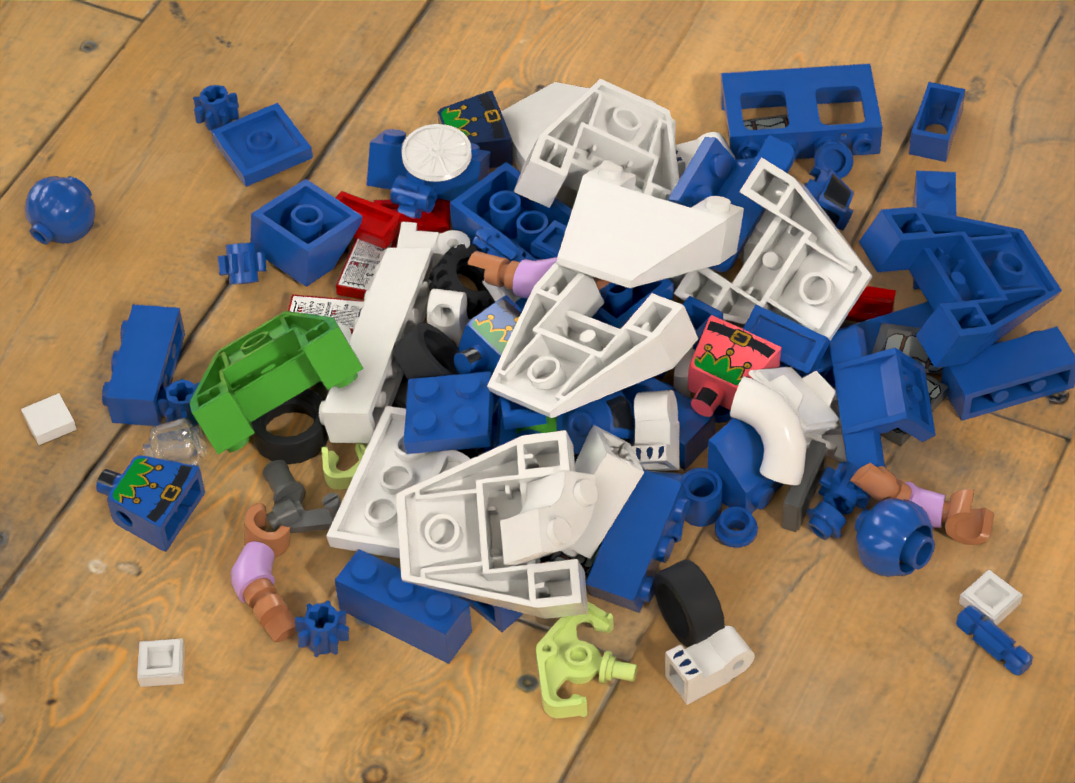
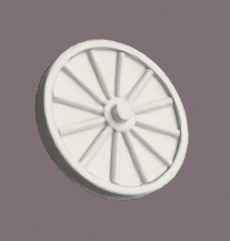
(436, 152)

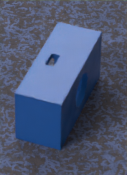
(939, 106)

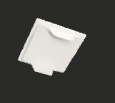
(807, 396)

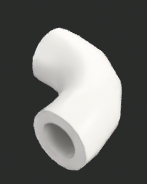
(778, 428)

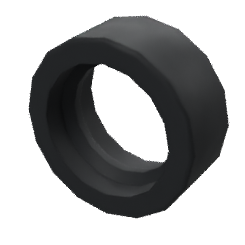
(426, 353)
(292, 448)
(688, 602)

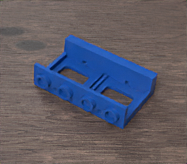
(801, 92)

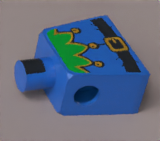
(487, 337)
(152, 497)

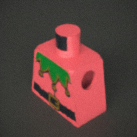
(722, 361)

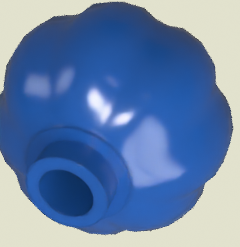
(59, 210)
(893, 533)

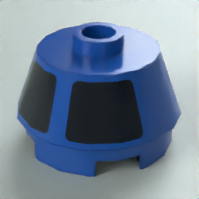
(831, 195)
(610, 413)

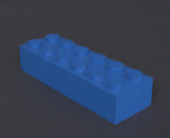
(522, 220)

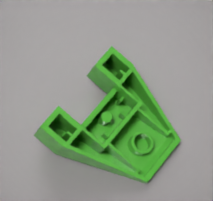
(266, 371)

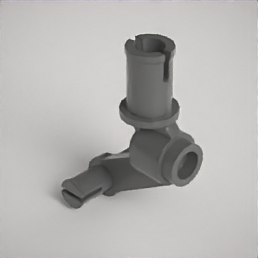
(288, 502)

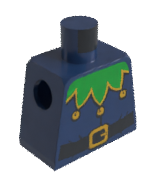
(482, 124)

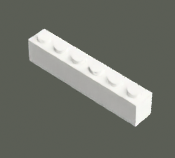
(389, 312)

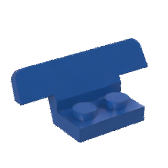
(718, 174)
(877, 396)

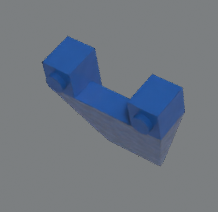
(971, 271)

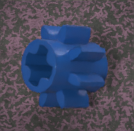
(216, 107)
(413, 195)
(242, 263)
(177, 400)
(839, 489)
(322, 628)

